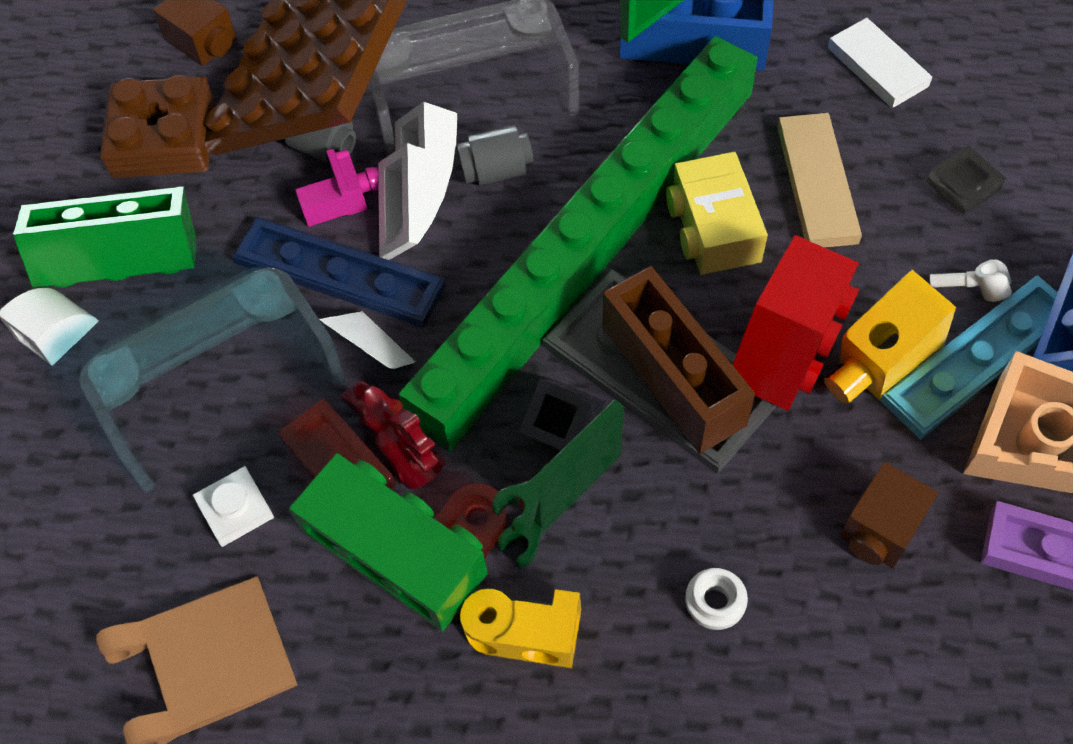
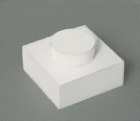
(233, 506)

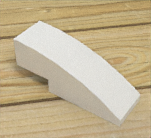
(415, 177)

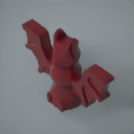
(396, 434)

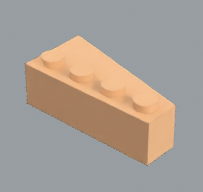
(1028, 427)

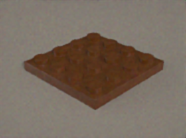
(301, 71)

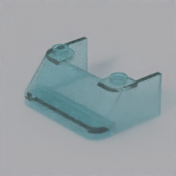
(122, 365)

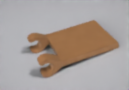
(207, 660)

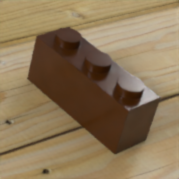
(676, 359)

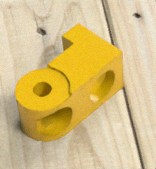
(523, 628)

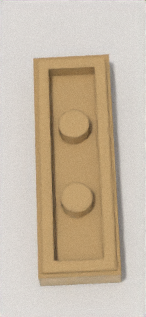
(818, 180)

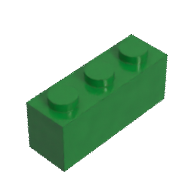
(106, 237)
(391, 539)

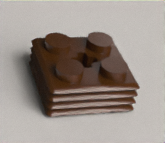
(156, 126)

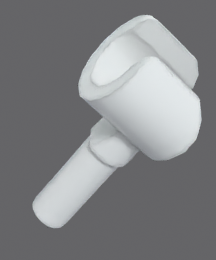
(990, 276)

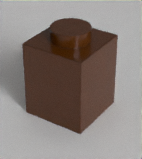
(196, 28)
(887, 516)

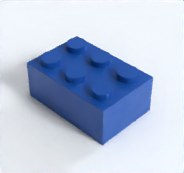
(693, 24)

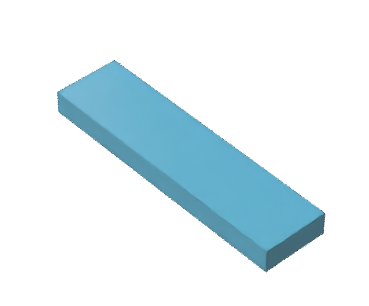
(971, 360)

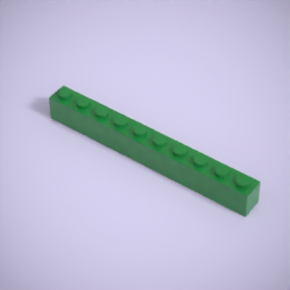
(576, 245)

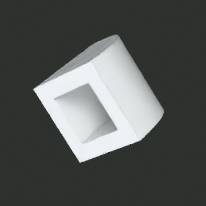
(46, 322)

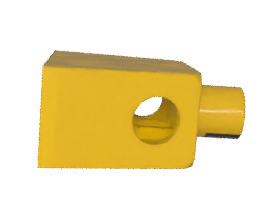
(912, 312)

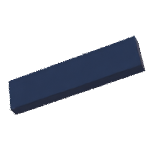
(341, 271)

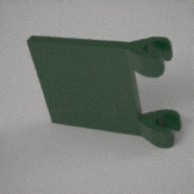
(561, 481)

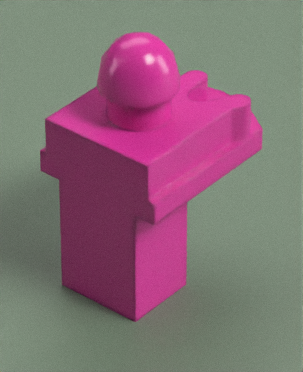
(339, 194)

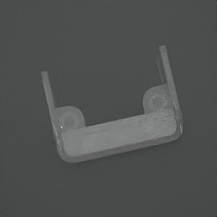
(473, 38)

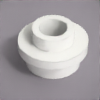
(722, 581)

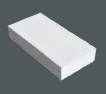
(879, 62)

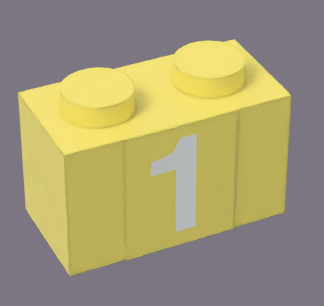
(716, 213)

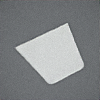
(369, 337)

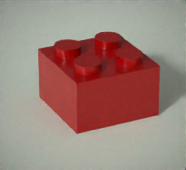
(796, 322)

